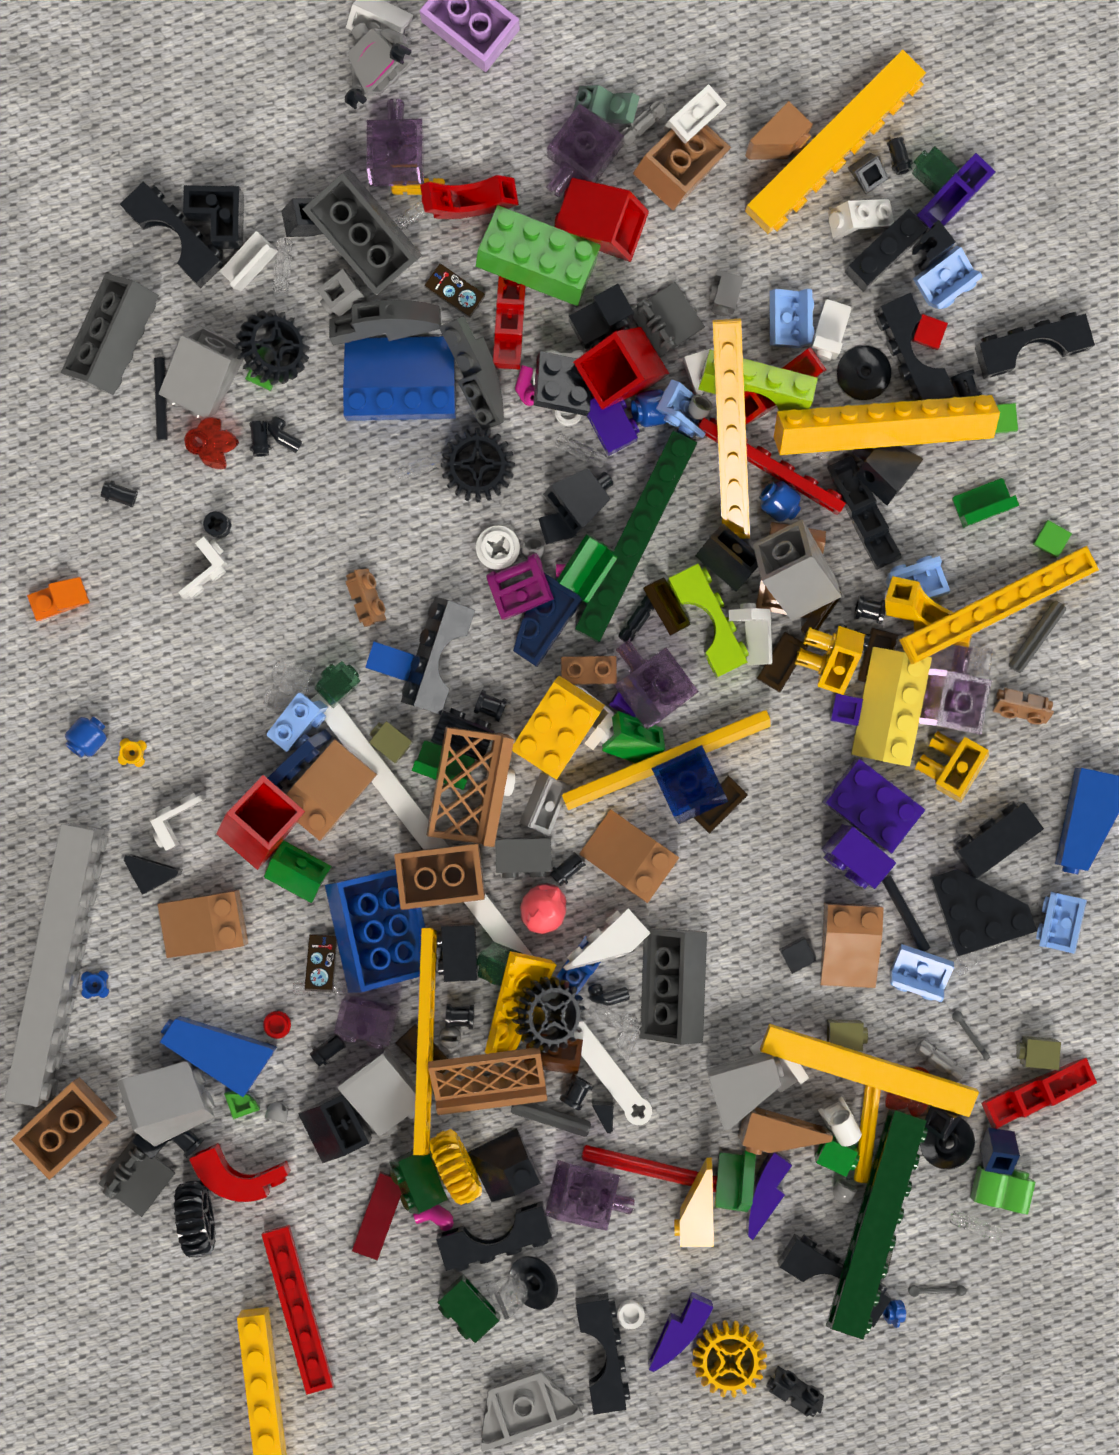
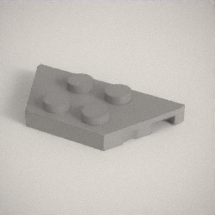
(525, 1408)

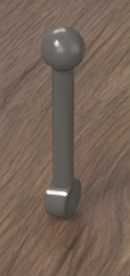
(958, 1017)
(914, 1291)

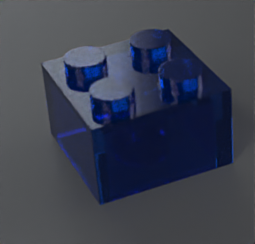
(689, 784)

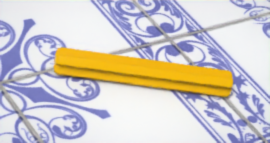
(868, 1130)

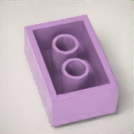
(472, 27)

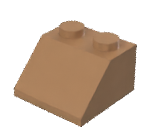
(781, 136)

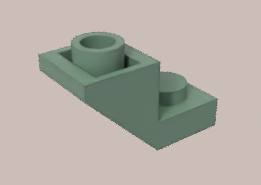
(610, 107)

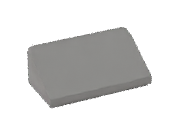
(544, 804)

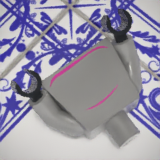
(376, 61)

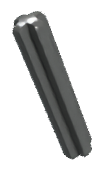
(1037, 636)
(552, 1118)

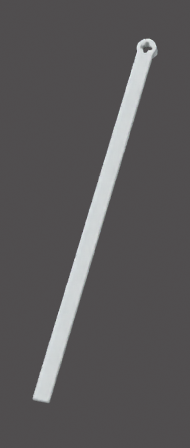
(483, 910)

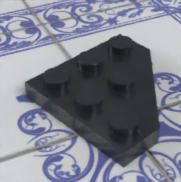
(979, 913)

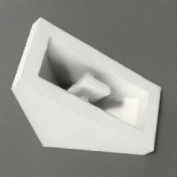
(694, 366)

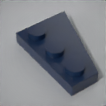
(545, 623)
(304, 753)

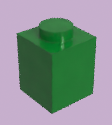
(837, 1157)

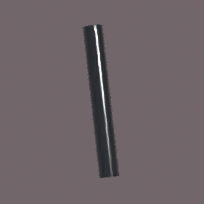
(160, 401)
(905, 913)

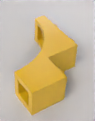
(909, 602)

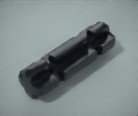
(636, 620)

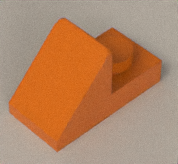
(58, 598)

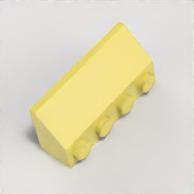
(891, 707)

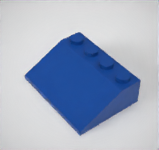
(399, 379)
(373, 934)

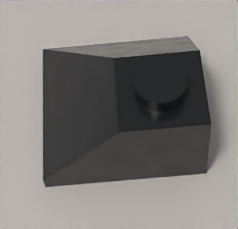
(505, 1166)

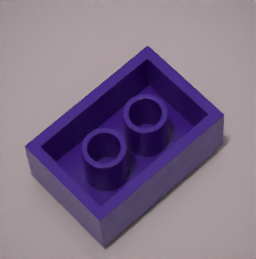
(873, 806)
(856, 854)

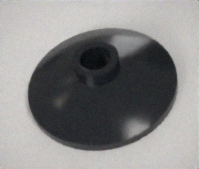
(858, 385)
(939, 1156)
(539, 1280)

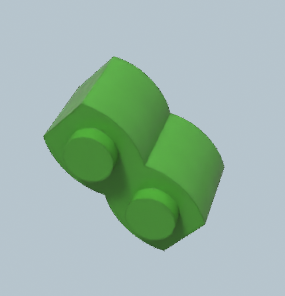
(1003, 1190)

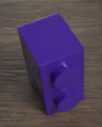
(613, 426)

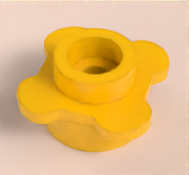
(138, 747)

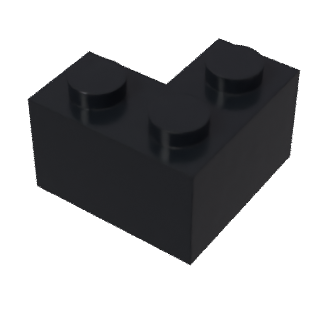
(221, 207)
(603, 317)

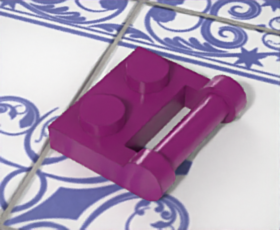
(523, 594)

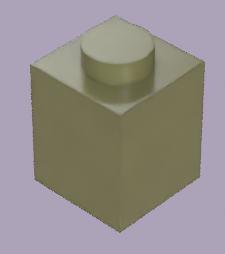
(390, 741)
(847, 1033)
(1039, 1052)

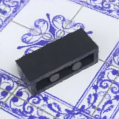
(886, 250)
(997, 838)

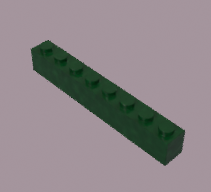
(637, 535)
(876, 1224)

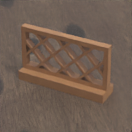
(493, 790)
(484, 1092)

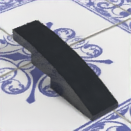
(864, 513)

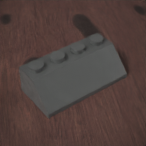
(362, 231)
(110, 333)
(673, 986)

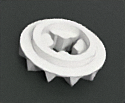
(494, 535)

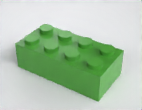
(537, 255)

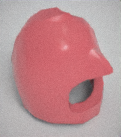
(542, 909)

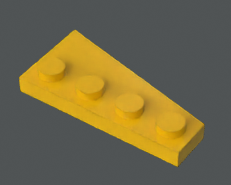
(517, 975)

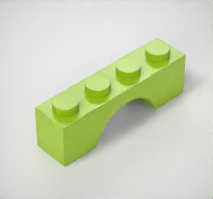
(784, 387)
(693, 588)

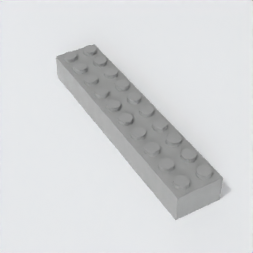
(55, 964)

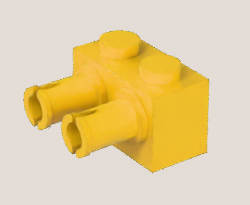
(840, 660)
(961, 771)

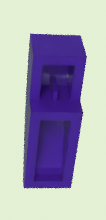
(957, 191)
(766, 1191)
(680, 1331)

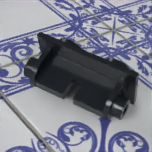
(806, 1397)

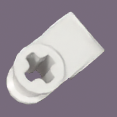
(841, 1123)

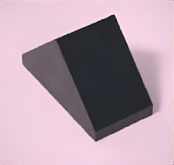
(149, 873)

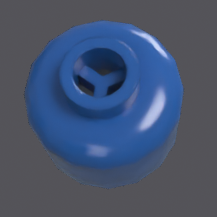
(644, 408)
(780, 501)
(85, 736)

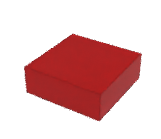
(929, 332)

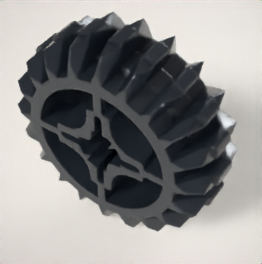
(282, 337)
(491, 465)
(566, 1001)
(194, 1219)

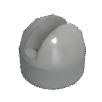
(699, 407)
(532, 546)
(452, 1031)
(277, 1112)
(843, 1191)

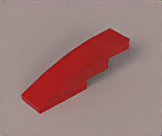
(509, 324)
(1039, 1092)

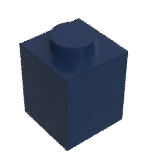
(999, 1151)

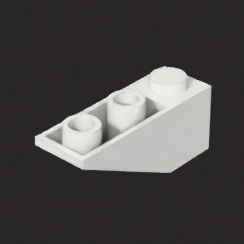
(615, 940)

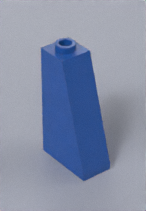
(1088, 818)
(218, 1052)

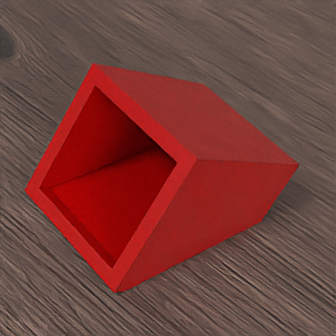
(603, 216)
(621, 366)
(259, 822)

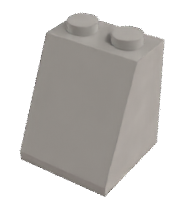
(201, 372)
(796, 570)
(743, 1085)
(381, 1092)
(166, 1101)

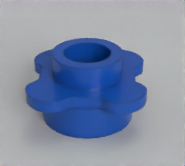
(87, 984)
(895, 1313)

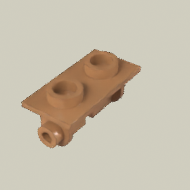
(362, 584)
(589, 669)
(1035, 710)

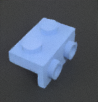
(947, 279)
(791, 318)
(675, 409)
(927, 572)
(296, 722)
(1061, 922)
(920, 973)

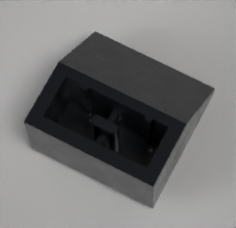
(335, 1127)

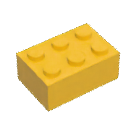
(557, 727)

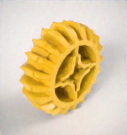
(455, 1167)
(737, 1350)

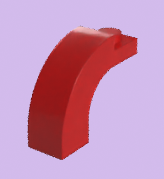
(469, 199)
(759, 405)
(230, 1184)

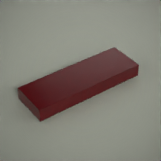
(377, 1217)

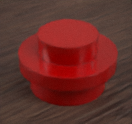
(277, 1024)

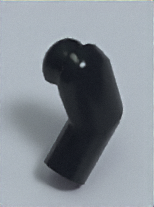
(281, 437)
(607, 998)

